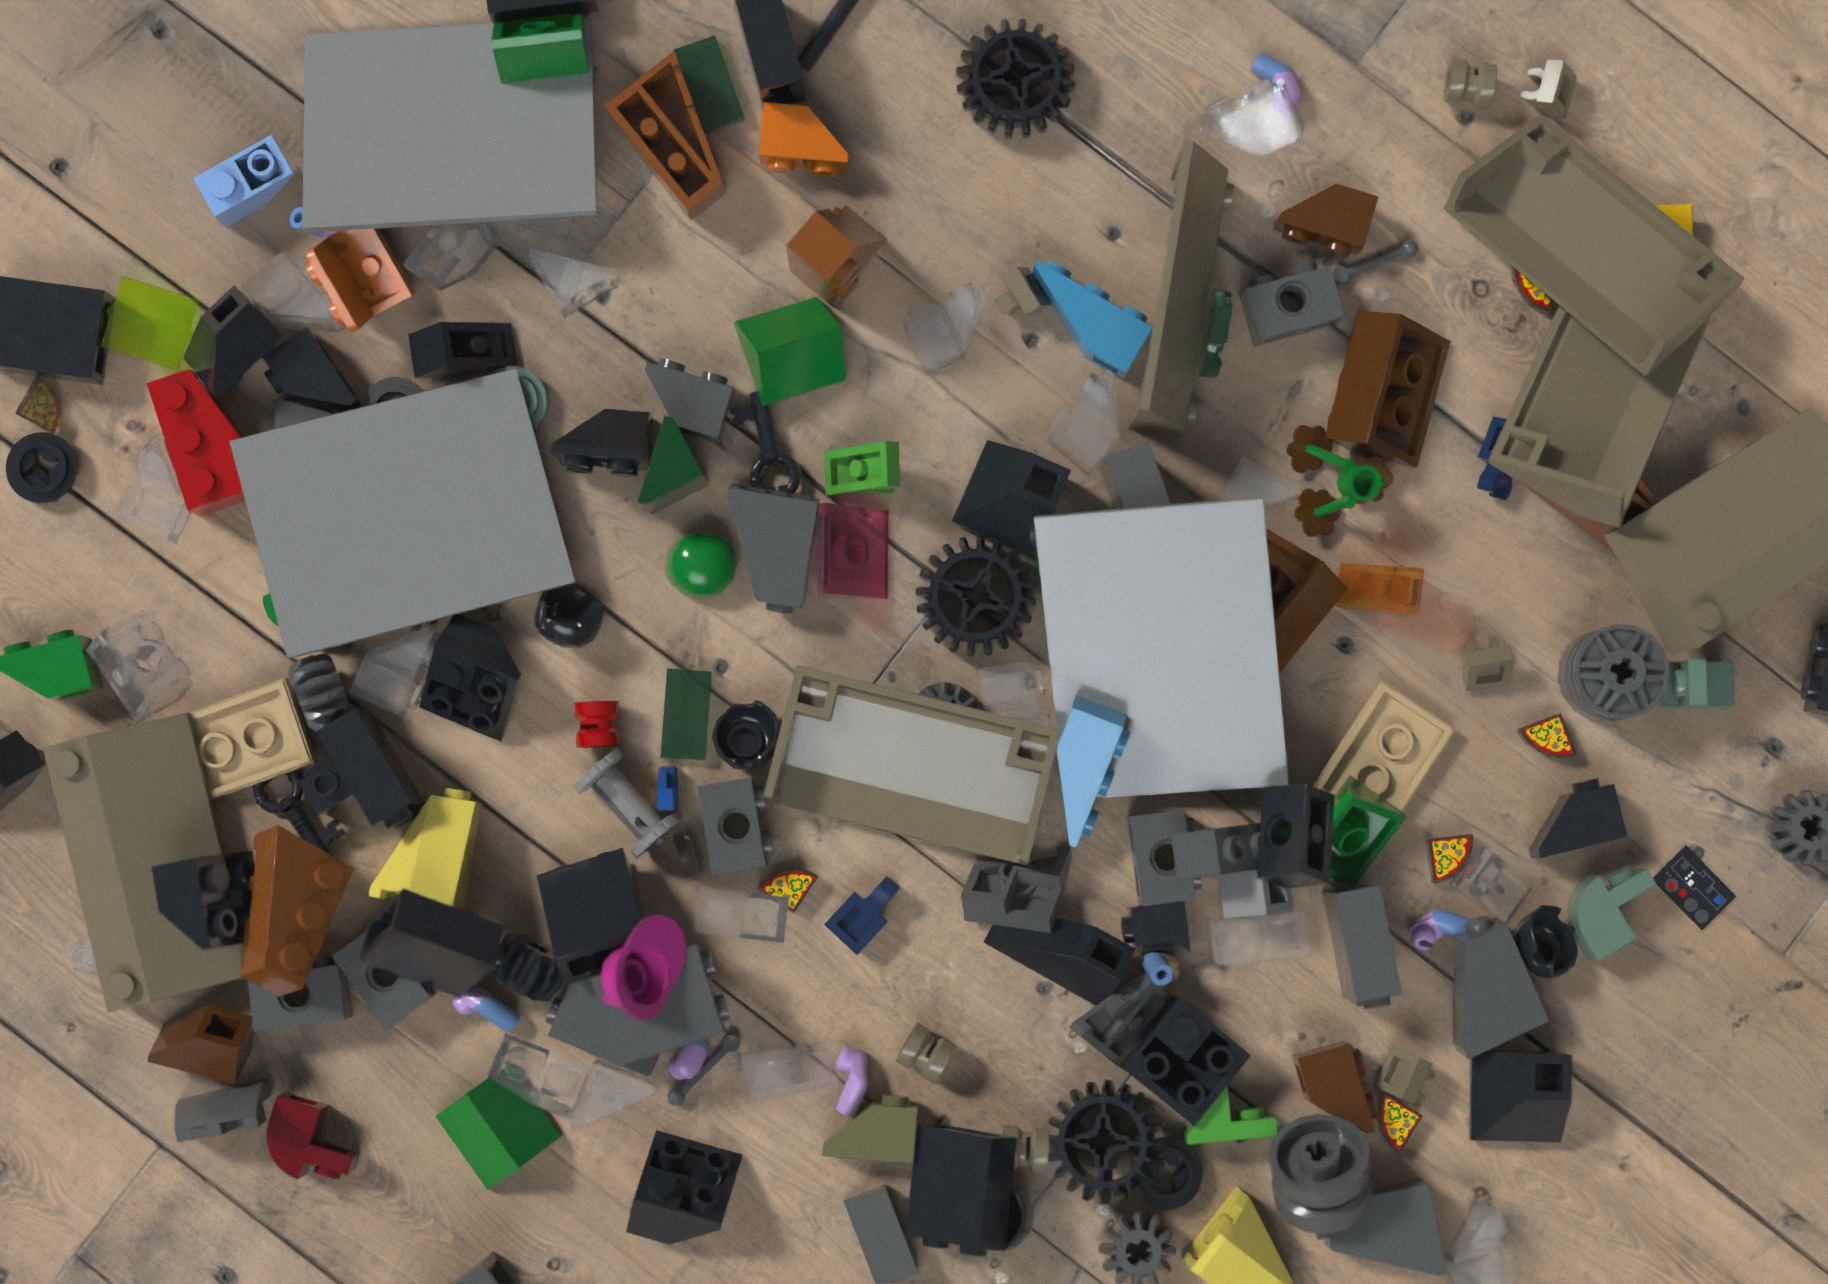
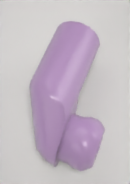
(857, 1082)

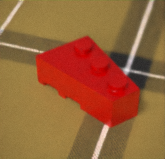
(198, 441)

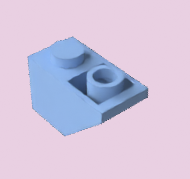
(245, 181)

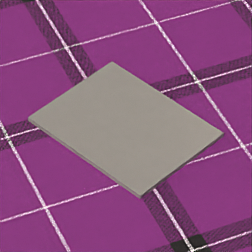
(428, 135)
(401, 513)
(1175, 629)

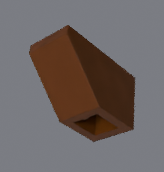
(1331, 218)
(205, 1043)
(1333, 1083)

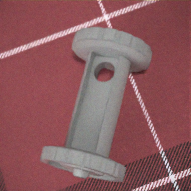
(627, 802)

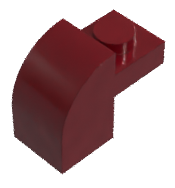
(294, 1139)

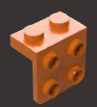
(358, 275)

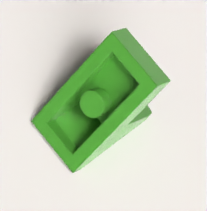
(862, 469)
(1219, 1126)

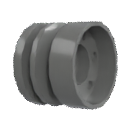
(1593, 689)

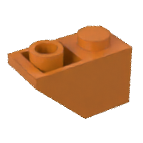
(798, 139)

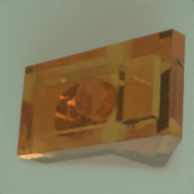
(1381, 589)

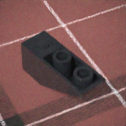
(1071, 955)

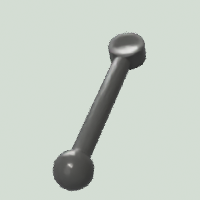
(1341, 274)
(729, 1044)

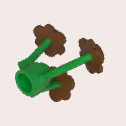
(1357, 482)

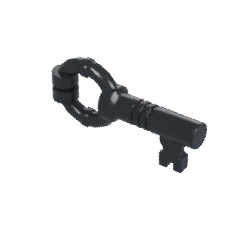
(770, 454)
(291, 808)

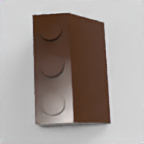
(1387, 387)
(1301, 594)

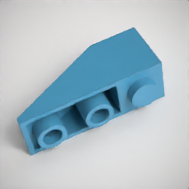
(1099, 328)
(1084, 754)

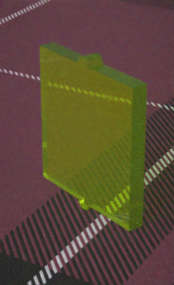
(149, 323)

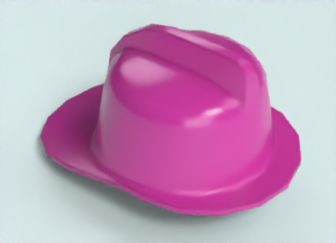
(645, 968)

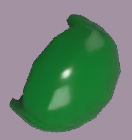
(701, 564)

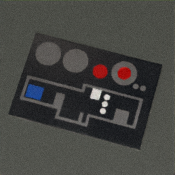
(1693, 887)

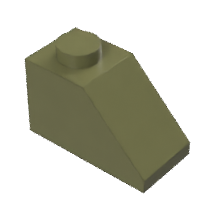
(877, 1132)

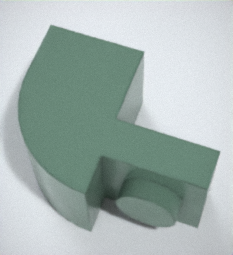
(1699, 685)
(1595, 910)

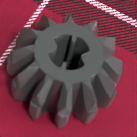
(319, 690)
(1791, 833)
(1135, 1233)

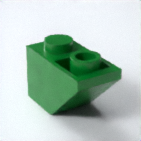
(54, 668)

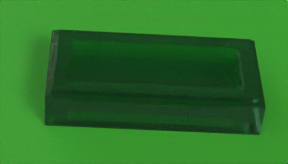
(709, 84)
(686, 714)

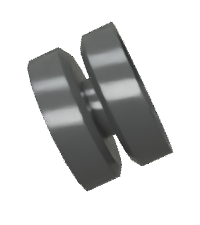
(1321, 1174)

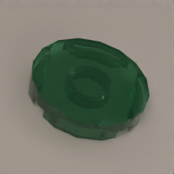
(1215, 333)

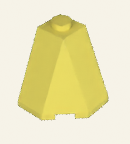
(434, 852)
(1236, 1247)

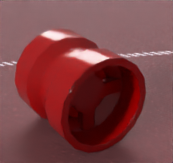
(601, 714)

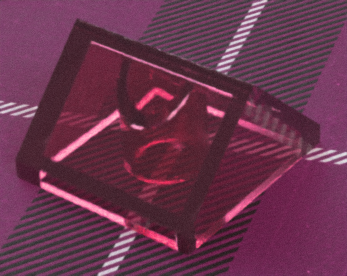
(852, 552)

